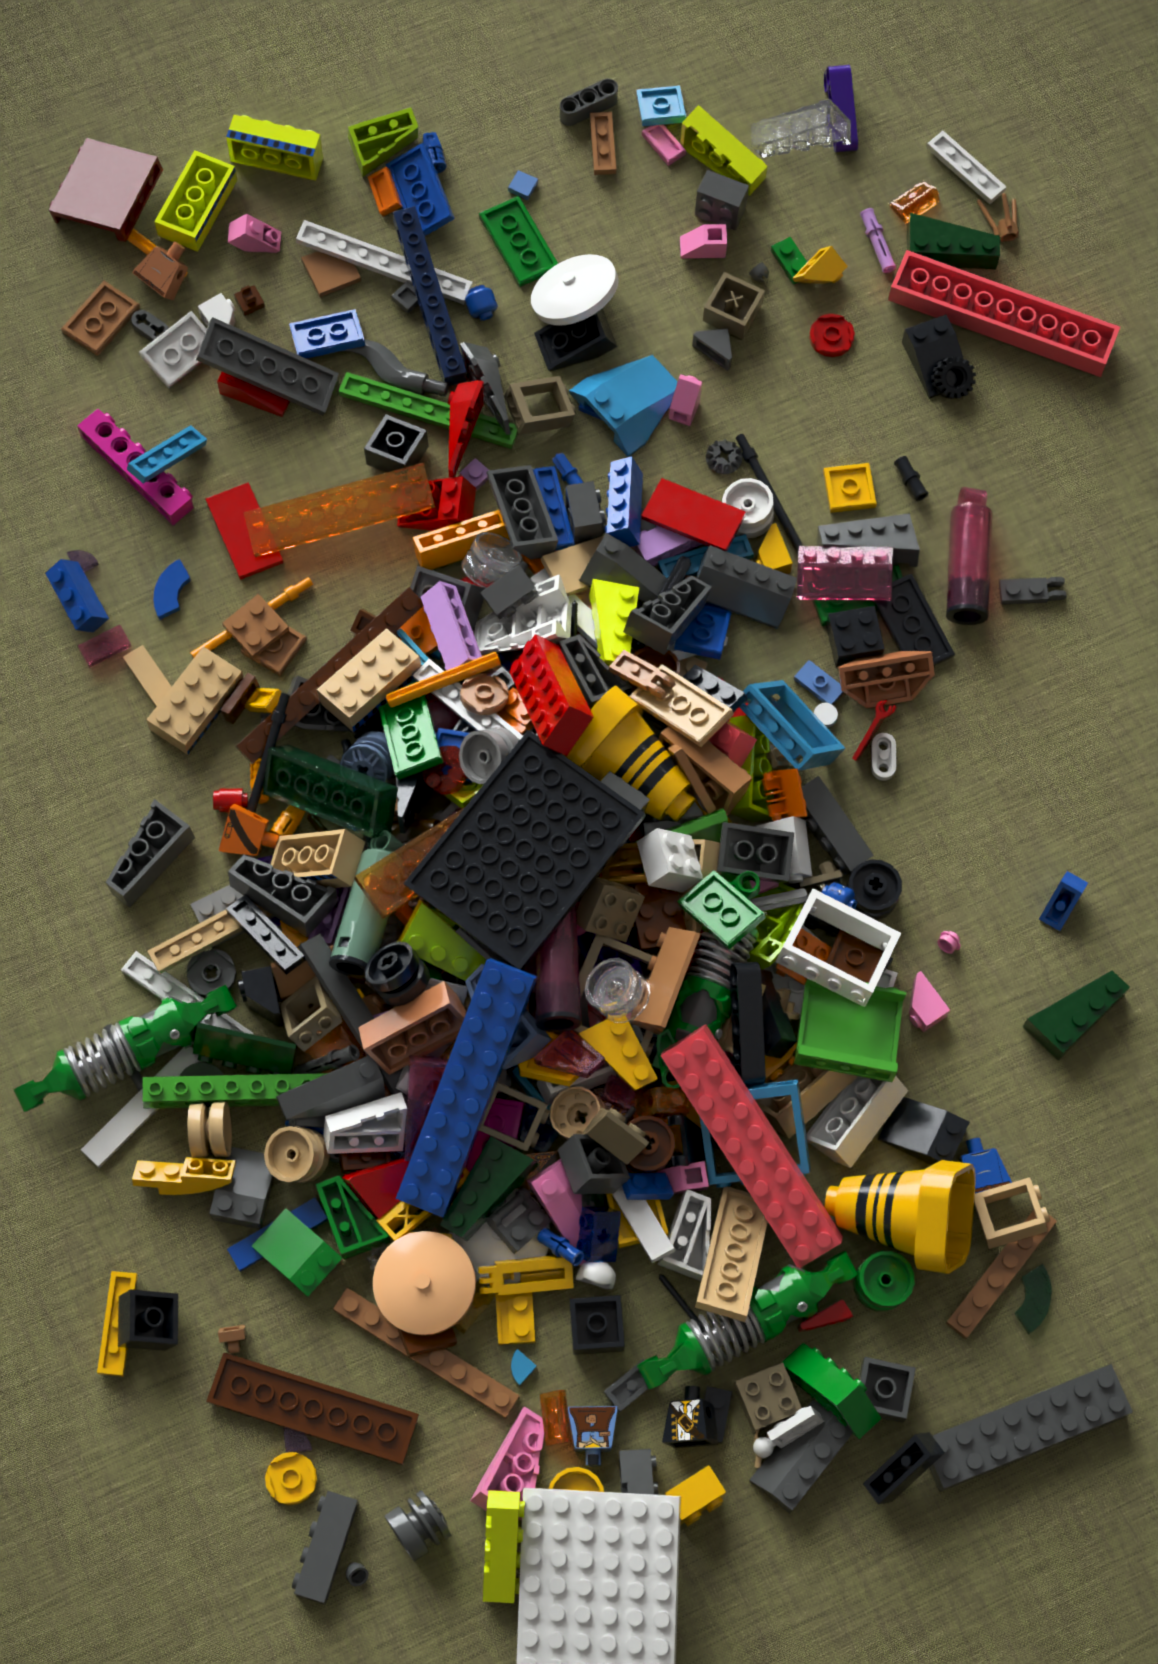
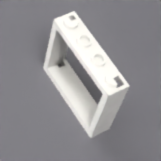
(850, 922)

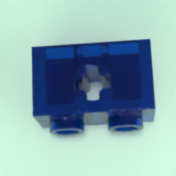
(599, 1233)

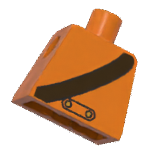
(246, 833)

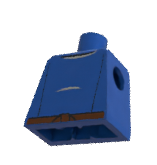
(987, 1164)

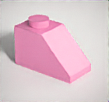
(926, 1004)

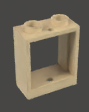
(1018, 1231)

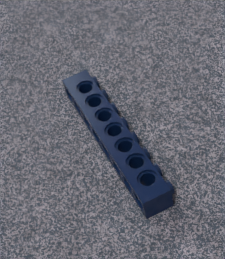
(429, 296)

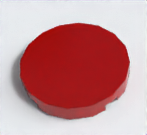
(831, 335)

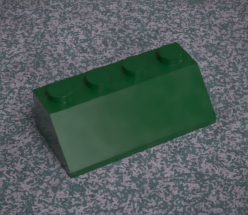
(243, 1049)

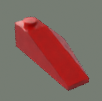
(464, 412)

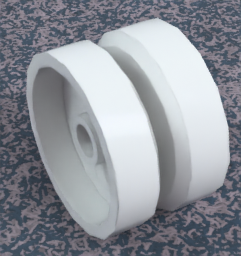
(756, 500)

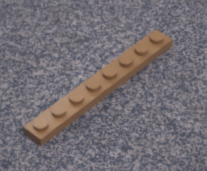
(439, 1362)

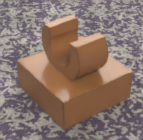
(232, 1336)

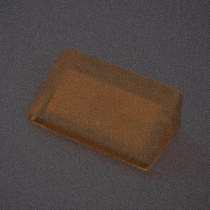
(915, 201)

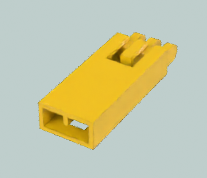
(536, 1275)

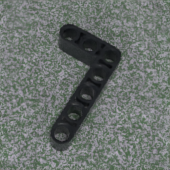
(747, 1022)

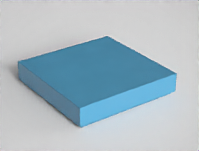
(661, 105)

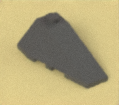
(484, 366)
(622, 565)

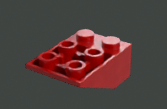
(453, 504)

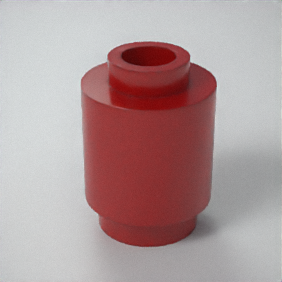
(227, 797)

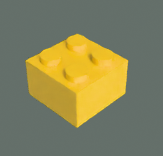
(697, 1494)

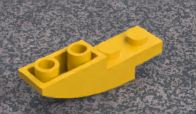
(188, 1178)

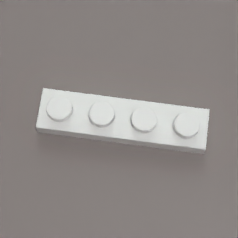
(966, 167)

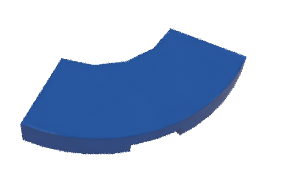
(168, 589)

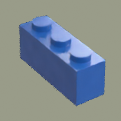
(77, 595)

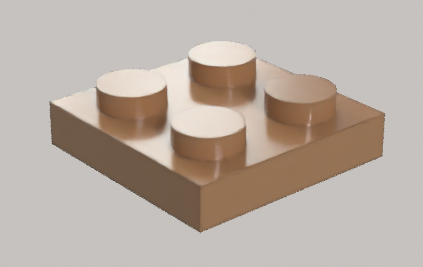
(255, 626)

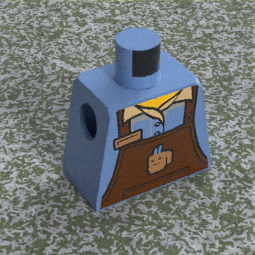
(592, 1431)

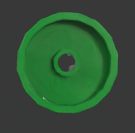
(896, 1273)

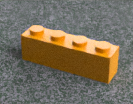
(454, 541)

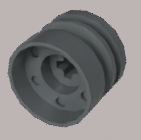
(418, 1525)

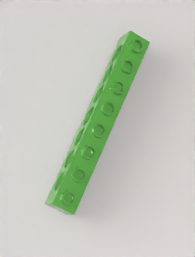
(234, 1089)

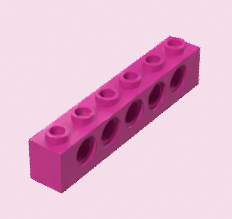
(97, 425)

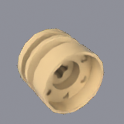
(570, 1108)

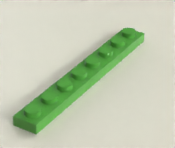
(420, 408)

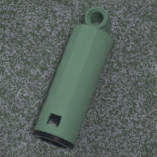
(361, 924)

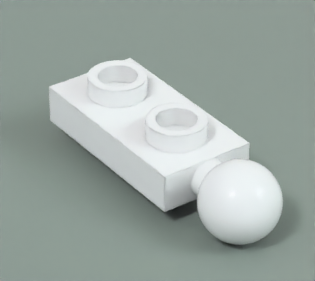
(788, 1431)

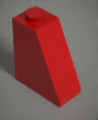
(378, 1185)

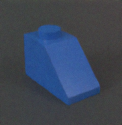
(1063, 901)

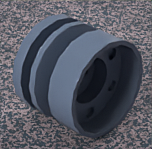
(370, 756)

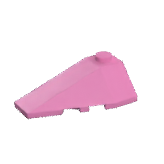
(558, 1200)
(516, 1460)

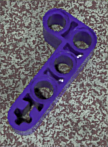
(840, 91)

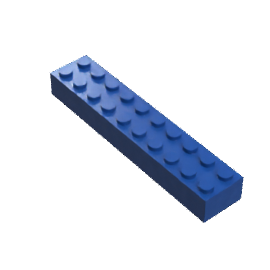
(466, 1087)

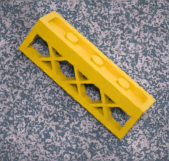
(404, 1212)

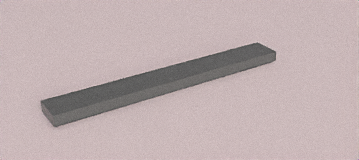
(343, 996)

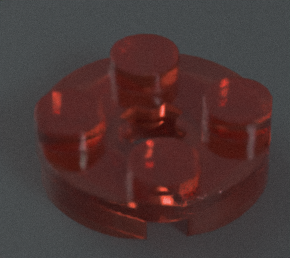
(453, 780)

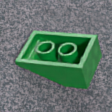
(297, 1252)

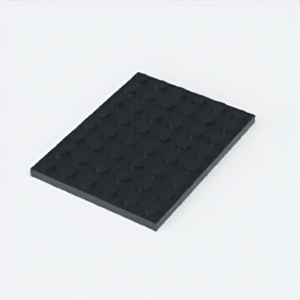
(524, 850)

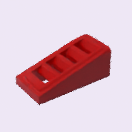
(832, 1315)

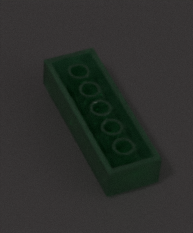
(330, 790)

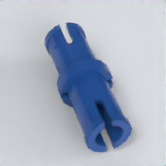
(560, 1247)

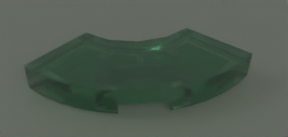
(1036, 1300)

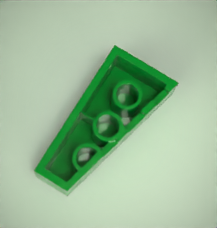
(832, 1388)

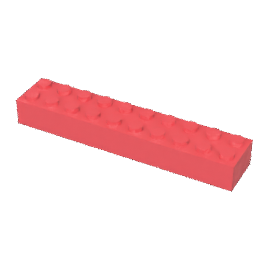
(1003, 313)
(752, 1146)

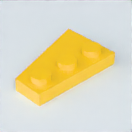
(621, 1051)

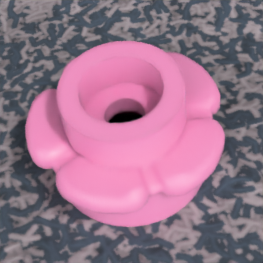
(949, 942)

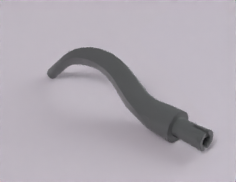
(394, 373)

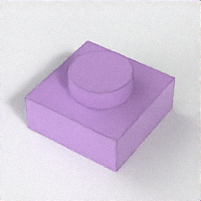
(475, 473)

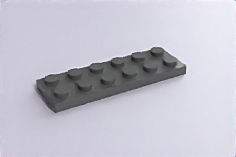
(267, 366)

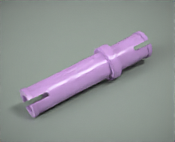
(874, 232)

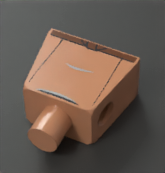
(163, 270)

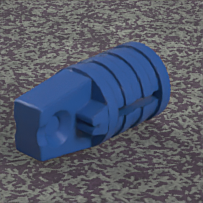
(435, 150)

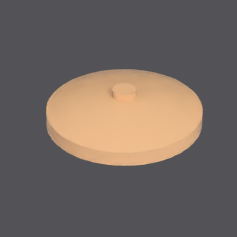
(424, 1283)

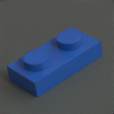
(647, 1186)

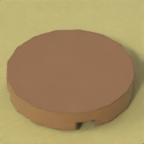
(484, 694)

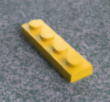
(111, 1357)

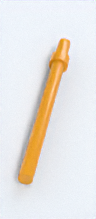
(289, 594)

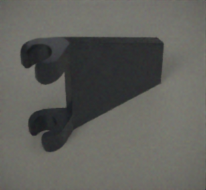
(691, 1141)

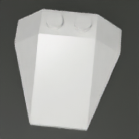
(546, 616)

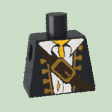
(690, 1421)

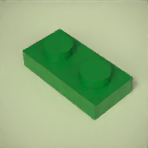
(788, 257)

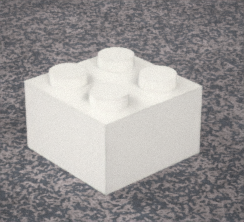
(670, 860)

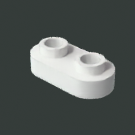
(883, 758)

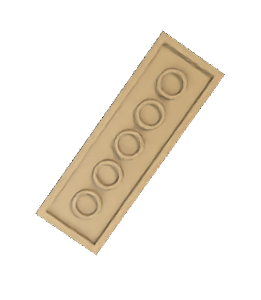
(732, 1256)

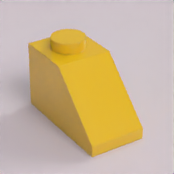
(822, 268)
(774, 552)

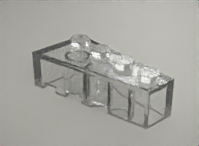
(800, 129)

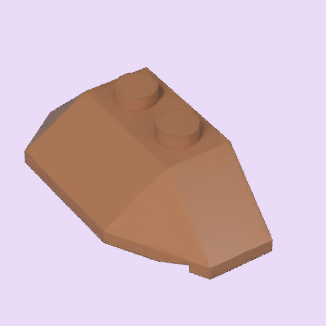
(886, 677)

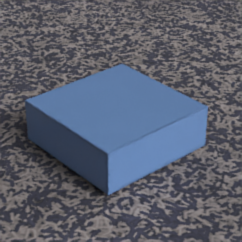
(523, 185)

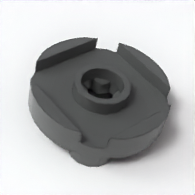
(209, 960)

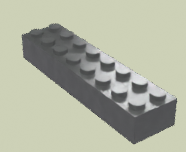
(1029, 1427)

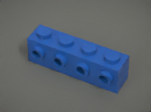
(624, 501)

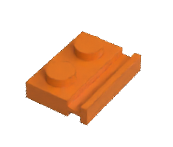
(515, 712)

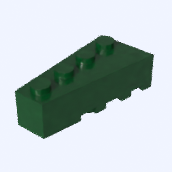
(952, 243)
(1073, 1016)
(487, 1187)

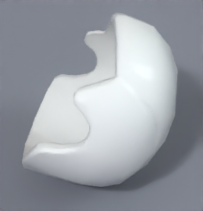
(597, 1273)

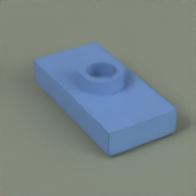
(818, 683)

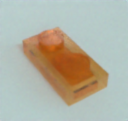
(555, 1417)

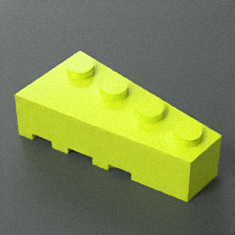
(720, 150)
(610, 612)
(501, 1546)

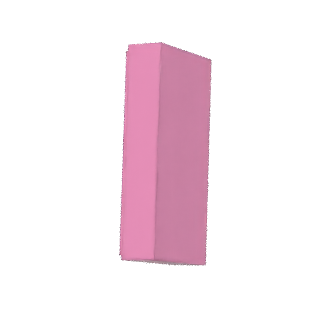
(664, 143)

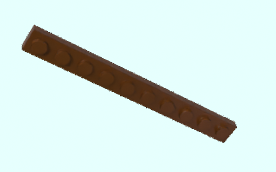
(306, 696)

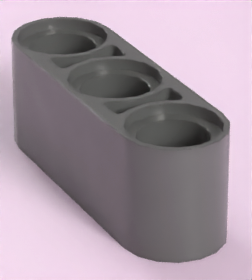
(595, 94)

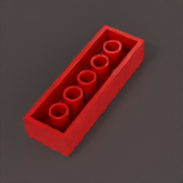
(551, 694)

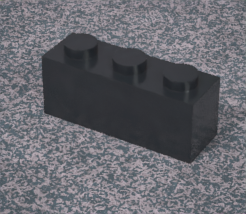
(903, 1468)

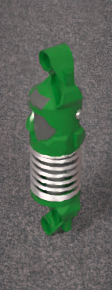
(706, 987)
(128, 1046)
(772, 1306)

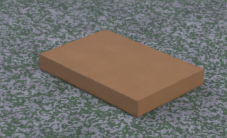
(100, 318)

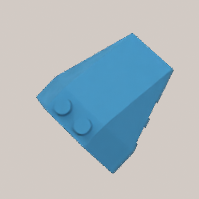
(629, 399)

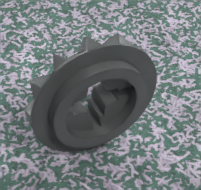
(721, 465)

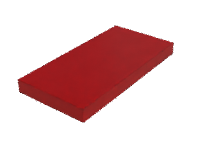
(693, 515)
(229, 518)

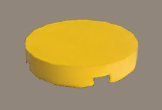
(291, 1478)

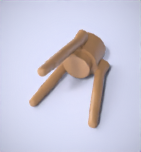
(1007, 227)

